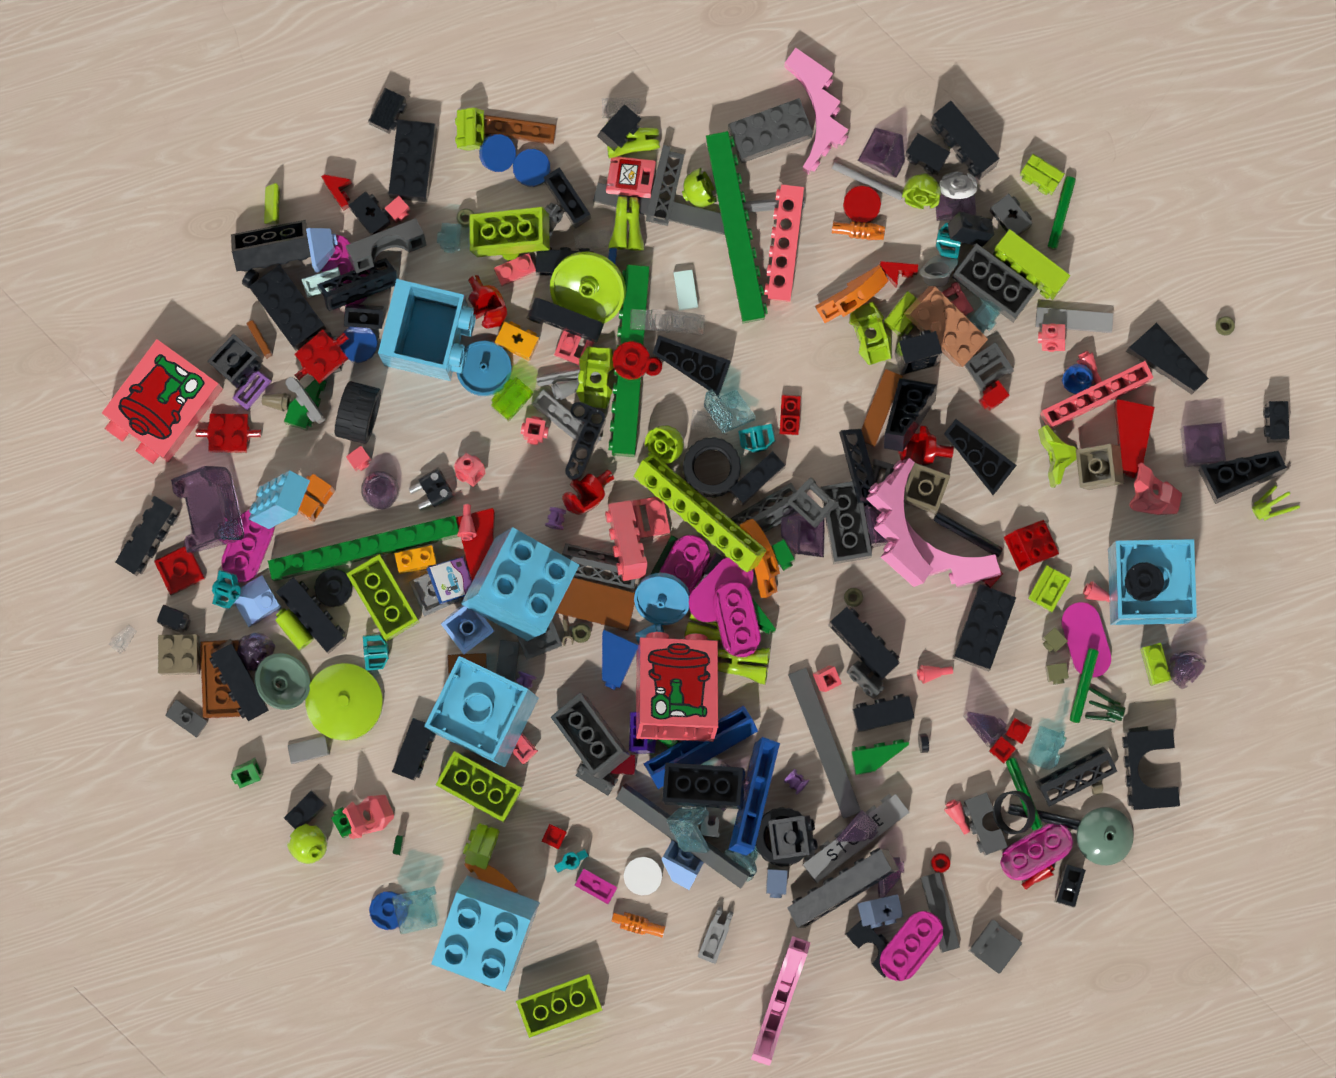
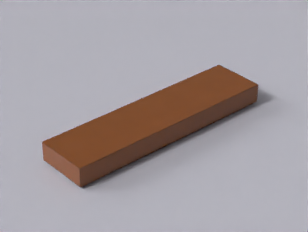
(520, 129)
(880, 407)

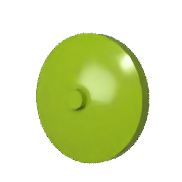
(588, 286)
(344, 702)

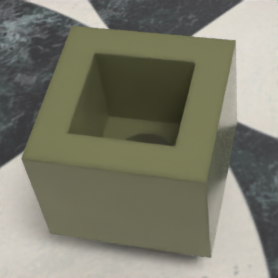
(1054, 640)
(1057, 673)

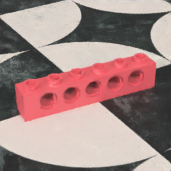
(795, 195)
(1097, 395)

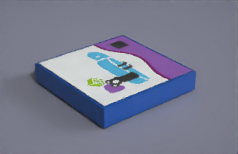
(450, 579)

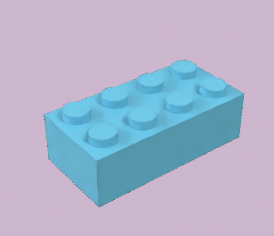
(278, 499)

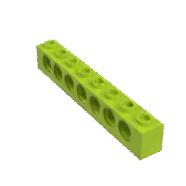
(699, 513)

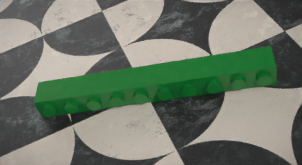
(735, 227)
(628, 391)
(363, 548)

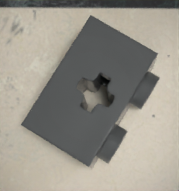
(1001, 214)

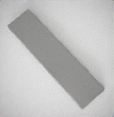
(1075, 319)
(560, 416)

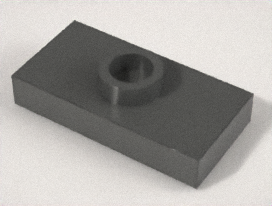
(186, 718)

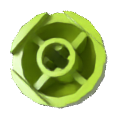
(698, 189)
(922, 191)
(665, 443)
(307, 844)

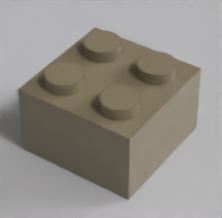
(1099, 466)
(925, 488)
(179, 654)

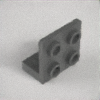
(995, 946)

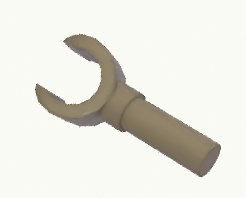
(566, 632)
(1097, 788)

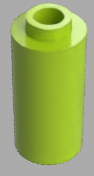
(293, 628)

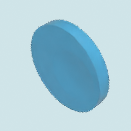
(485, 369)
(662, 598)

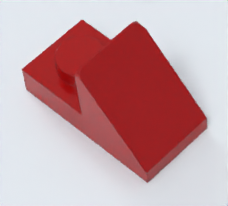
(335, 185)
(892, 270)

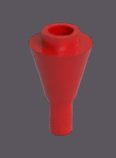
(1042, 875)

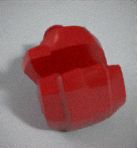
(487, 302)
(923, 448)
(589, 492)

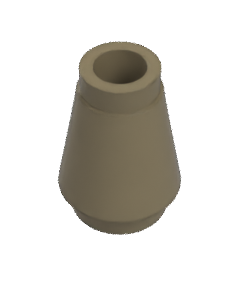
(277, 401)

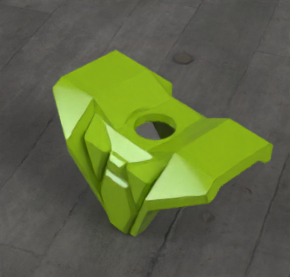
(873, 349)
(591, 361)
(1059, 454)

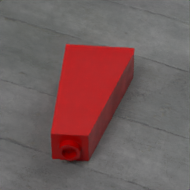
(1133, 432)
(478, 547)

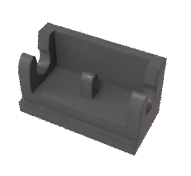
(709, 829)

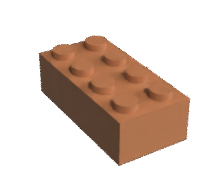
(955, 332)

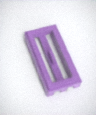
(242, 402)

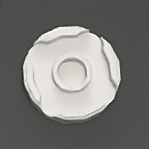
(958, 186)
(642, 876)

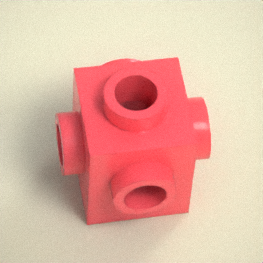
(1052, 337)
(534, 423)
(469, 469)

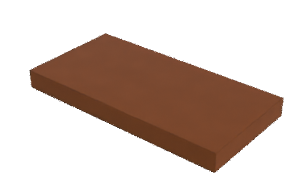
(598, 604)
(215, 695)

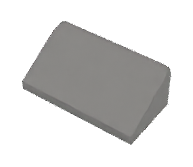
(308, 750)

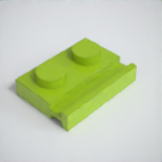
(1049, 588)

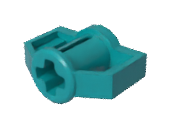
(943, 239)
(757, 437)
(221, 588)
(375, 651)
(571, 861)

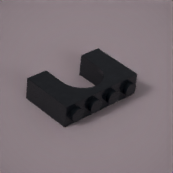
(1137, 745)

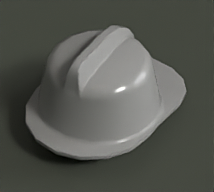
(938, 270)

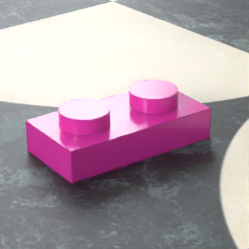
(595, 886)

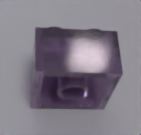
(1202, 444)

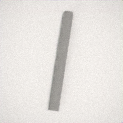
(868, 181)

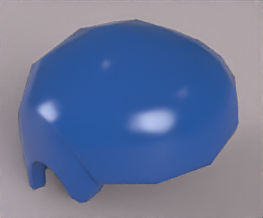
(1077, 378)

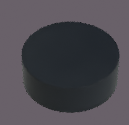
(249, 278)
(923, 743)

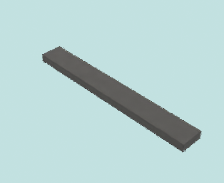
(680, 212)
(824, 743)
(658, 817)

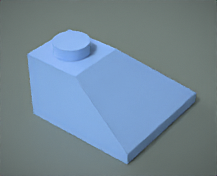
(321, 246)
(256, 601)
(466, 628)
(681, 865)

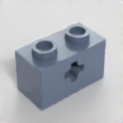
(776, 883)
(880, 910)

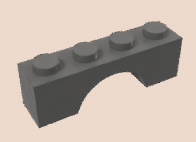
(404, 236)

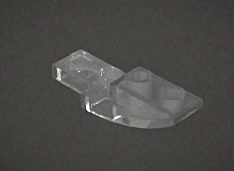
(667, 321)

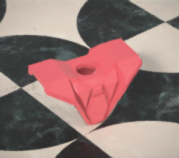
(1147, 501)
(379, 811)

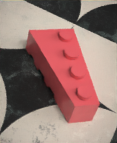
(626, 538)

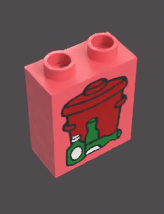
(160, 403)
(676, 688)

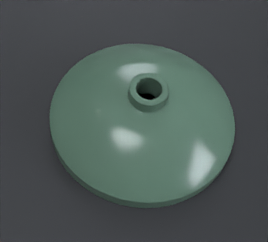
(291, 677)
(1093, 836)

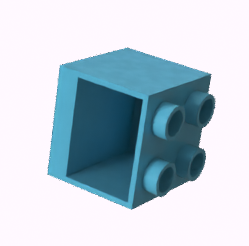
(426, 330)
(520, 584)
(1178, 597)
(481, 711)
(485, 933)

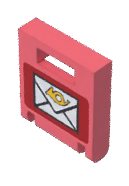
(626, 177)

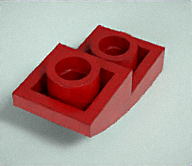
(790, 414)

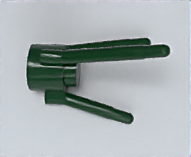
(1114, 711)

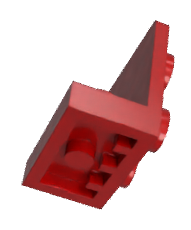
(1031, 545)

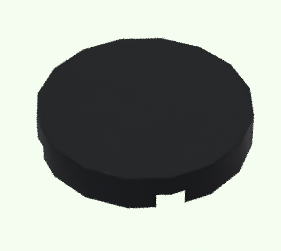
(1144, 581)
(333, 588)

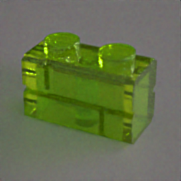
(511, 399)

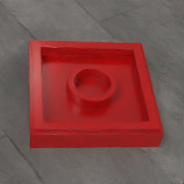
(179, 570)

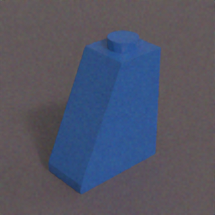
(616, 659)

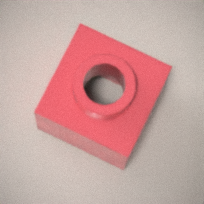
(398, 209)
(359, 459)
(832, 678)

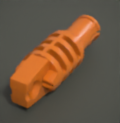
(859, 230)
(638, 924)

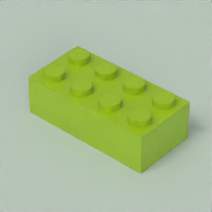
(509, 232)
(1031, 265)
(383, 597)
(479, 786)
(559, 1005)

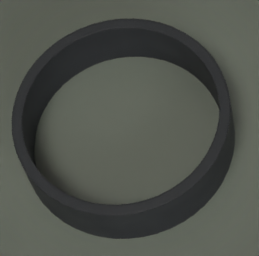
(1030, 810)

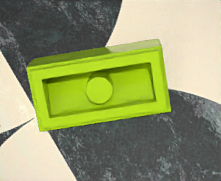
(272, 200)

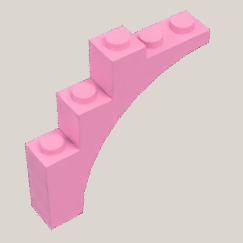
(814, 80)
(891, 524)
(964, 569)
(780, 1000)

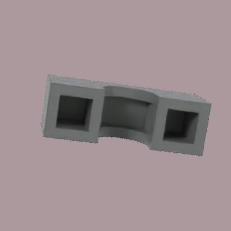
(988, 840)

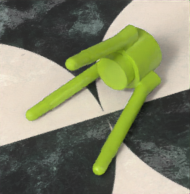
(1262, 510)

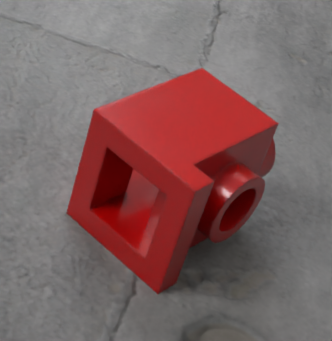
(993, 396)

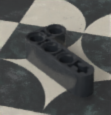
(564, 319)
(581, 443)

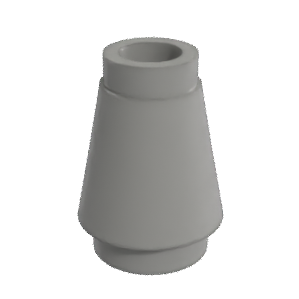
(564, 388)

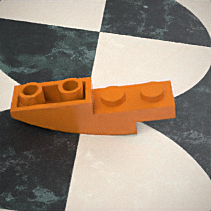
(853, 296)
(768, 566)
(492, 876)

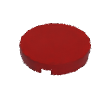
(862, 204)
(631, 360)

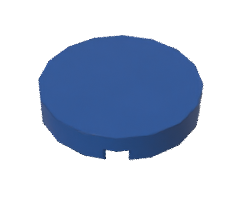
(497, 153)
(531, 167)
(360, 345)
(383, 911)

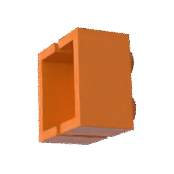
(321, 491)

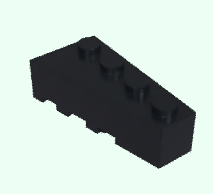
(1167, 359)
(696, 364)
(908, 410)
(981, 457)
(1235, 476)
(147, 536)
(310, 614)
(238, 679)

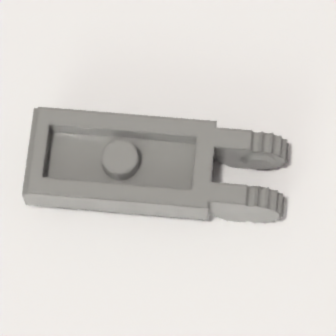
(304, 399)
(715, 938)

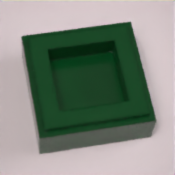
(398, 845)

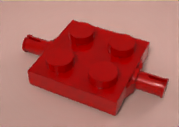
(321, 356)
(228, 433)

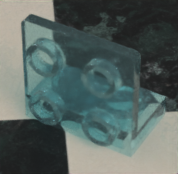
(728, 410)
(1046, 748)
(684, 827)
(415, 910)

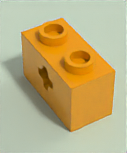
(523, 349)
(415, 559)

